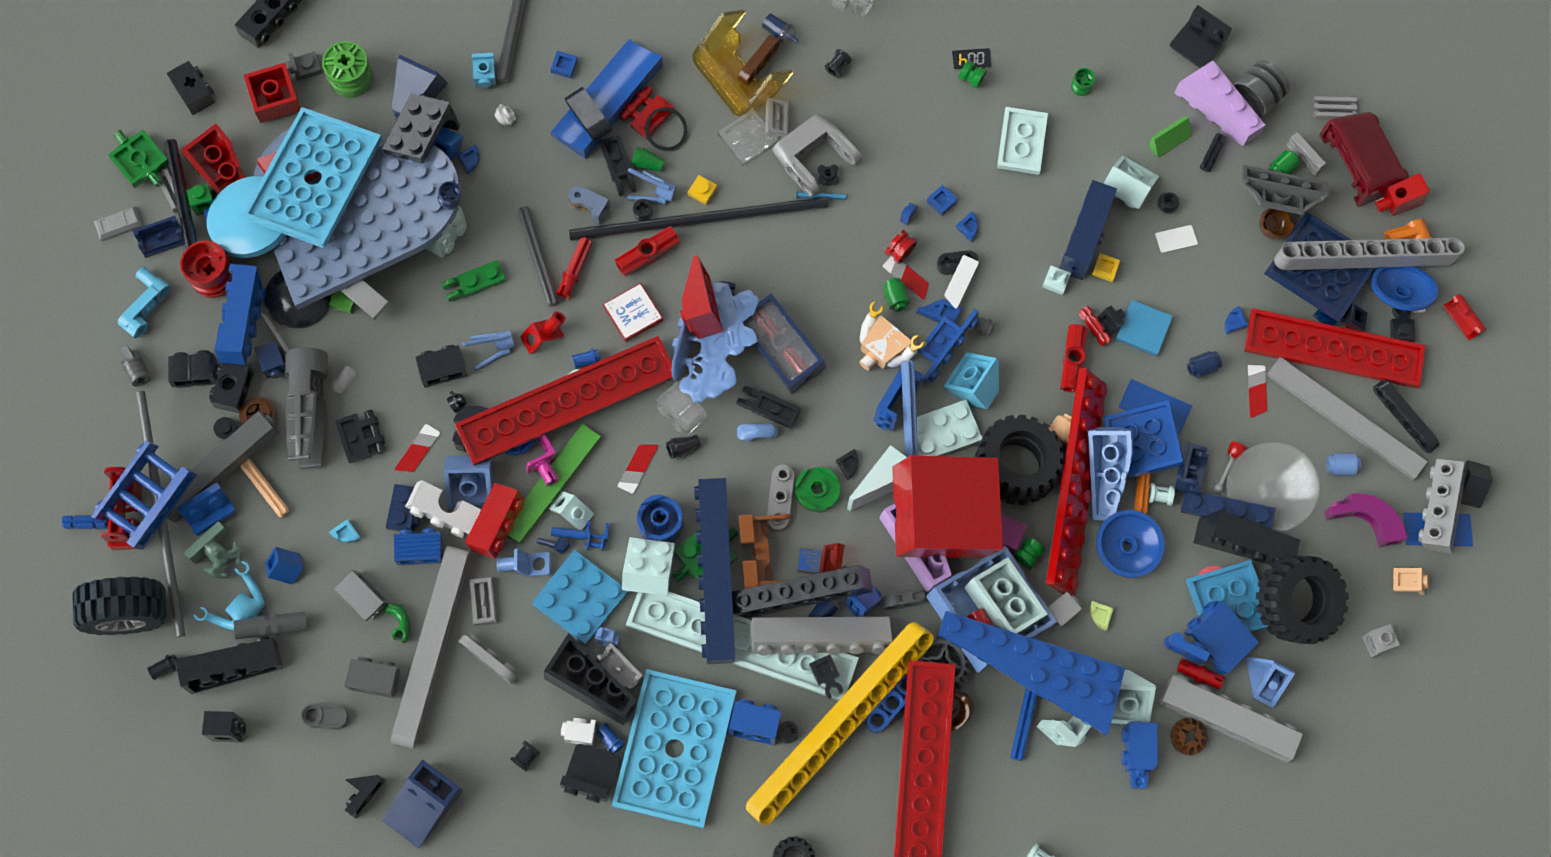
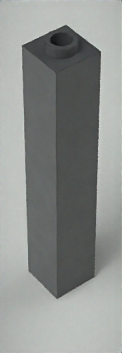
(228, 457)

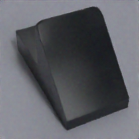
(367, 788)

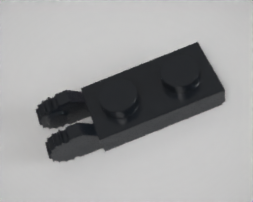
(617, 162)
(770, 407)

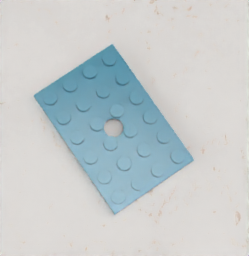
(311, 145)
(665, 785)

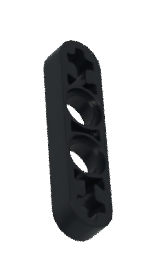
(1406, 416)

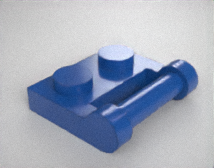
(1192, 651)

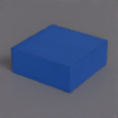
(564, 64)
(941, 200)

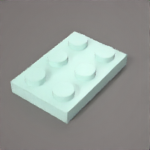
(1022, 140)
(947, 430)

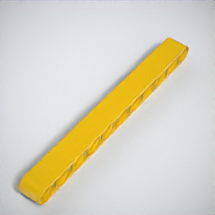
(839, 723)

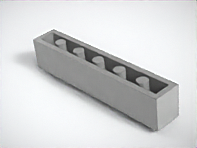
(820, 635)
(1230, 718)

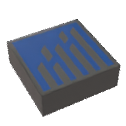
(809, 561)

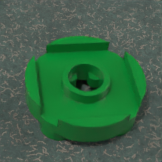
(830, 488)

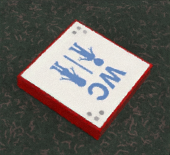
(633, 312)

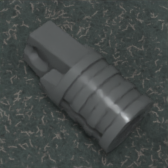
(134, 367)

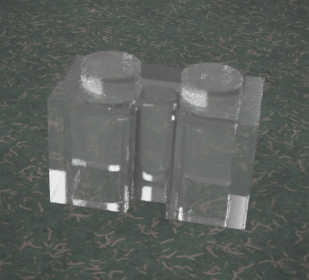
(681, 409)

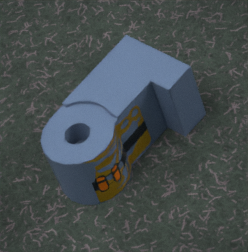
(590, 202)

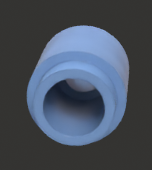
(1343, 464)

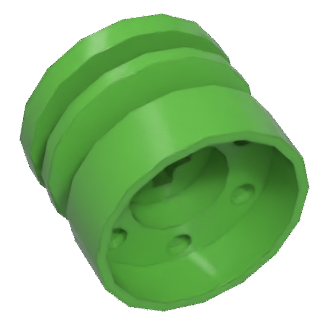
(351, 79)

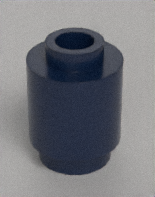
(1204, 364)

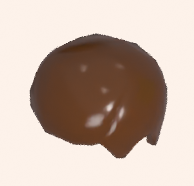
(1276, 224)

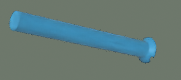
(817, 195)

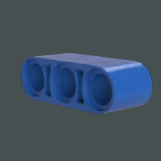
(886, 713)

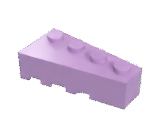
(1221, 102)
(929, 570)

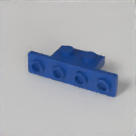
(942, 342)

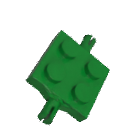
(138, 158)
(688, 552)

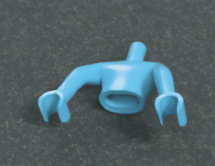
(242, 606)

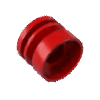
(206, 268)

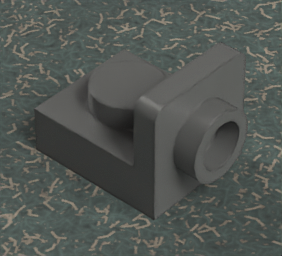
(304, 65)

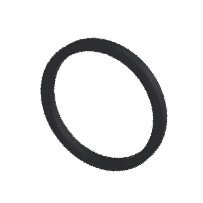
(684, 127)

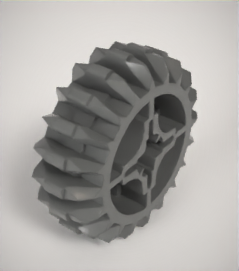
(945, 645)

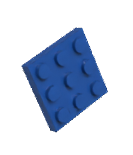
(1154, 437)

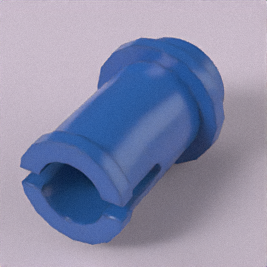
(586, 358)
(610, 738)

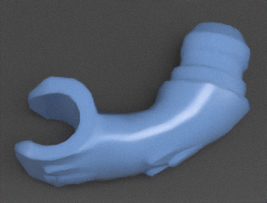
(751, 431)

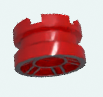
(901, 247)

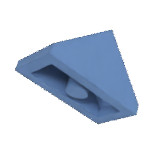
(1268, 679)

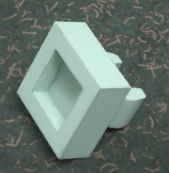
(1056, 280)

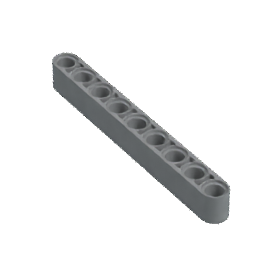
(1369, 253)
(430, 647)

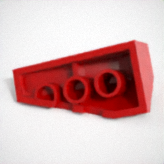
(214, 158)

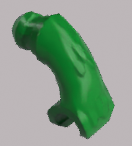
(399, 613)

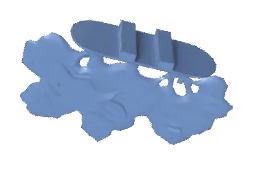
(716, 372)

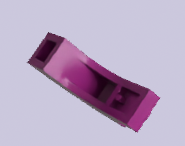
(1380, 515)

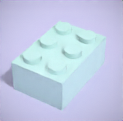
(1006, 598)

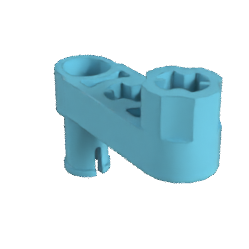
(133, 318)

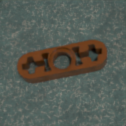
(759, 60)

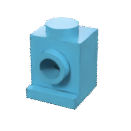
(484, 69)

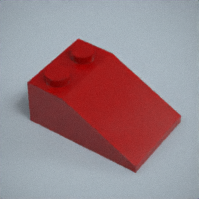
(699, 302)

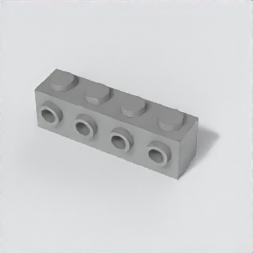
(1443, 505)

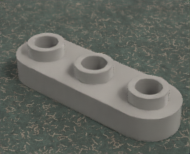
(780, 486)
(489, 658)

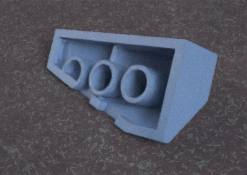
(1109, 465)

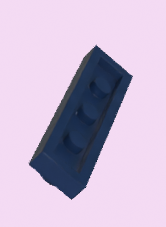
(1207, 503)

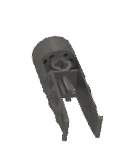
(305, 405)

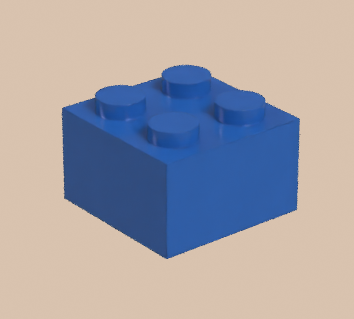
(754, 722)

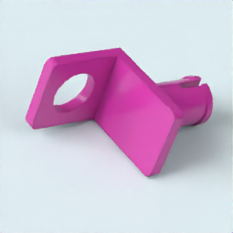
(543, 463)

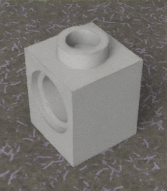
(1065, 609)
(1380, 640)

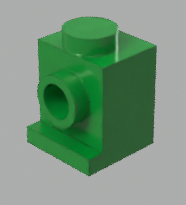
(200, 195)

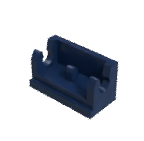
(159, 236)
(1191, 474)

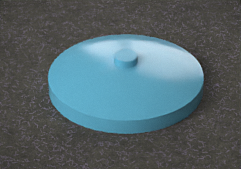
(230, 230)

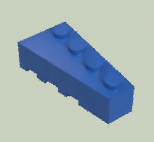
(239, 315)

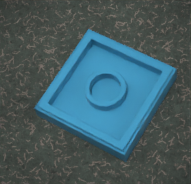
(1144, 328)

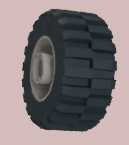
(119, 606)

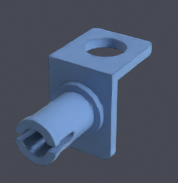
(524, 563)

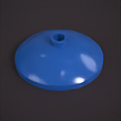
(1405, 287)
(1140, 533)

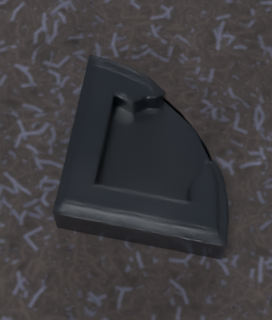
(848, 463)

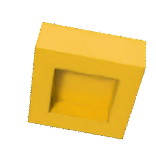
(702, 189)
(1105, 267)

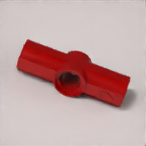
(658, 244)
(1074, 346)

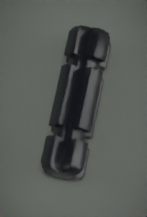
(1213, 152)

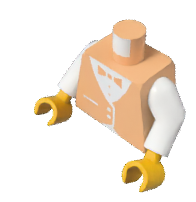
(884, 342)

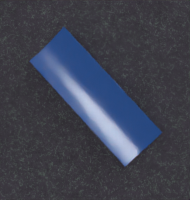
(611, 91)

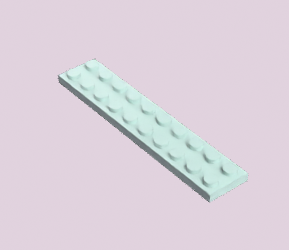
(678, 621)

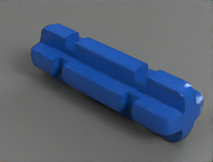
(83, 522)

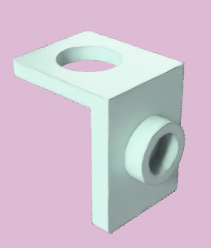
(572, 510)

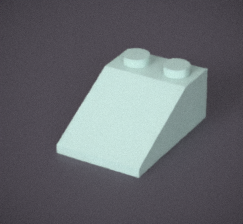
(878, 481)

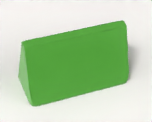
(1170, 137)

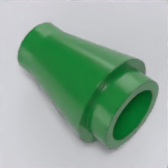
(645, 159)

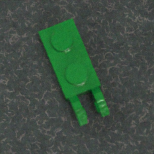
(474, 281)

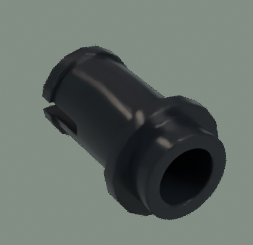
(162, 667)

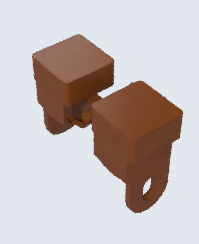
(755, 532)

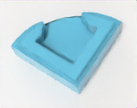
(345, 533)

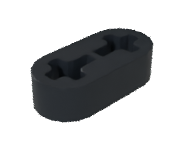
(955, 258)

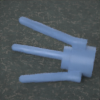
(664, 189)
(502, 340)

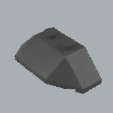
(1284, 190)

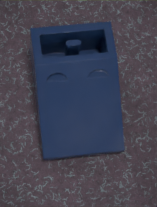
(421, 804)

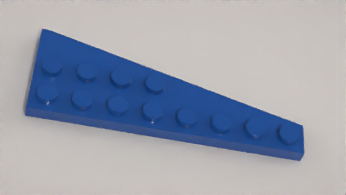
(1064, 677)

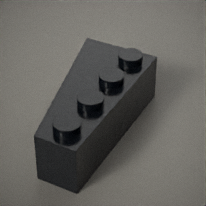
(1244, 538)
(228, 665)
(588, 681)

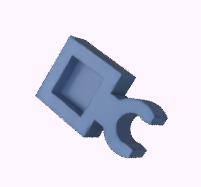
(606, 636)

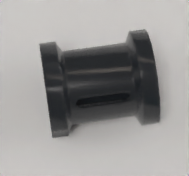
(838, 63)
(525, 756)

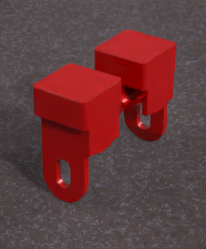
(116, 536)

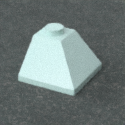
(1134, 699)

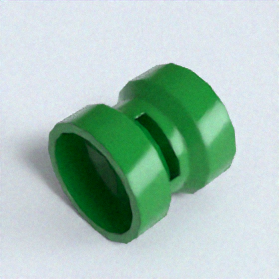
(972, 74)
(1086, 79)
(1029, 553)

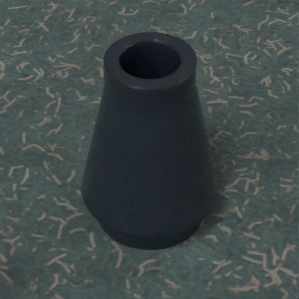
(681, 446)

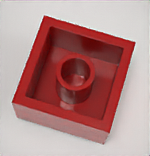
(272, 92)

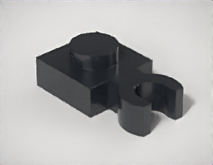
(1401, 326)
(825, 673)

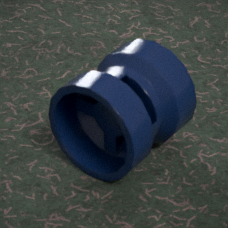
(450, 190)

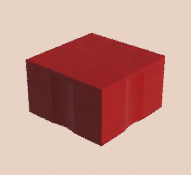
(947, 507)

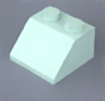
(1131, 181)

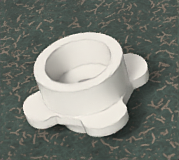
(505, 115)

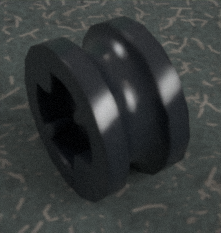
(636, 206)
(793, 737)

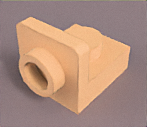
(1410, 580)

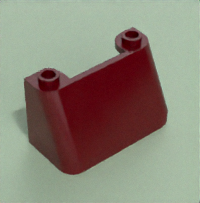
(1365, 154)

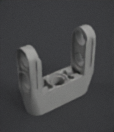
(805, 139)

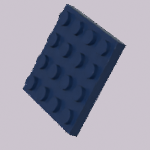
(1325, 289)

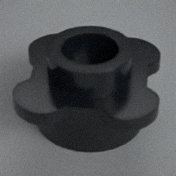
(828, 180)
(456, 401)

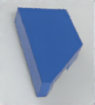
(939, 309)

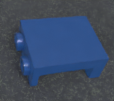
(884, 416)
(1222, 635)

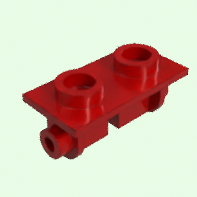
(1464, 317)

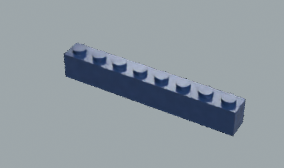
(716, 571)

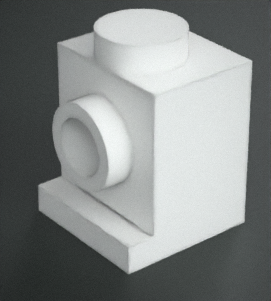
(579, 731)

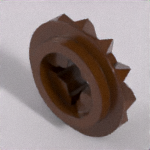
(251, 406)
(1178, 736)

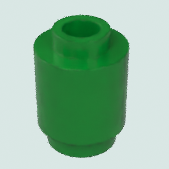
(1286, 162)
(896, 294)

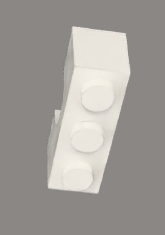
(425, 503)

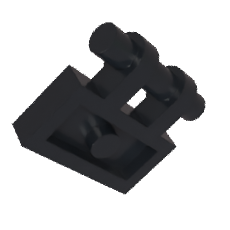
(353, 438)

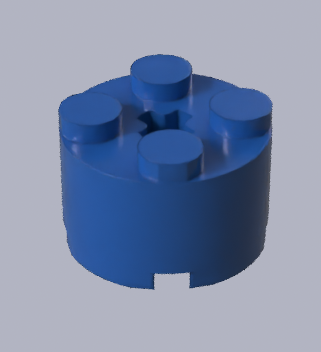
(670, 513)

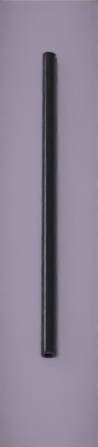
(698, 218)

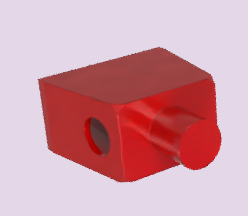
(1404, 195)

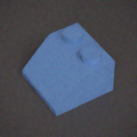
(467, 481)

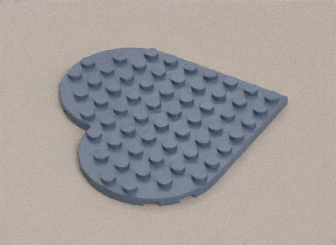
(384, 222)

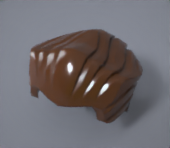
(962, 709)

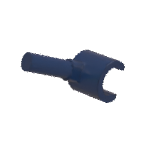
(560, 546)

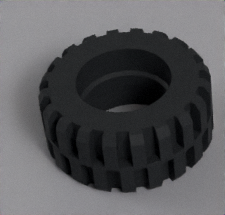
(1035, 438)
(1327, 604)

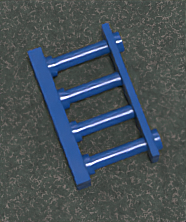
(154, 515)

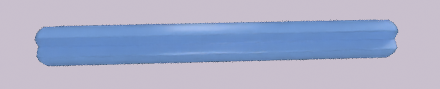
(909, 407)

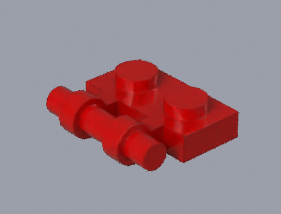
(657, 119)

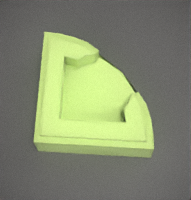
(1100, 614)

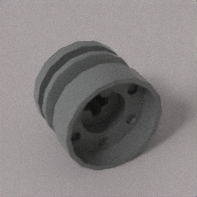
(1263, 86)

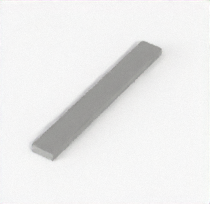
(1347, 418)

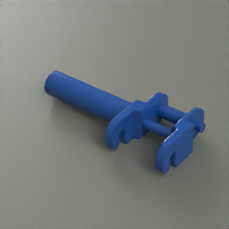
(581, 534)

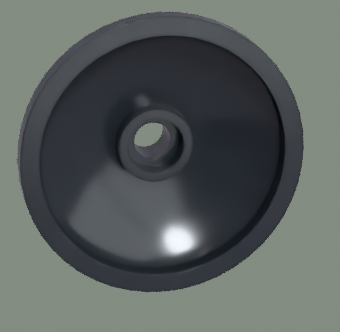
(282, 308)

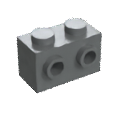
(372, 677)

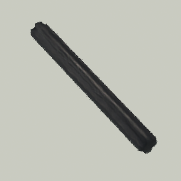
(180, 192)

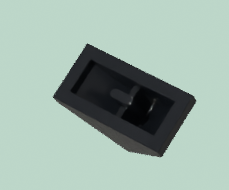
(1476, 484)

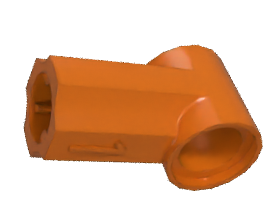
(1413, 230)

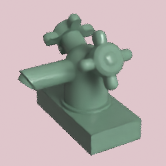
(209, 545)

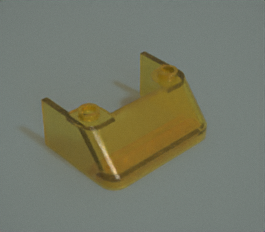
(721, 67)

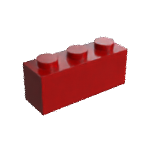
(495, 521)

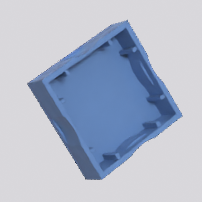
(954, 598)

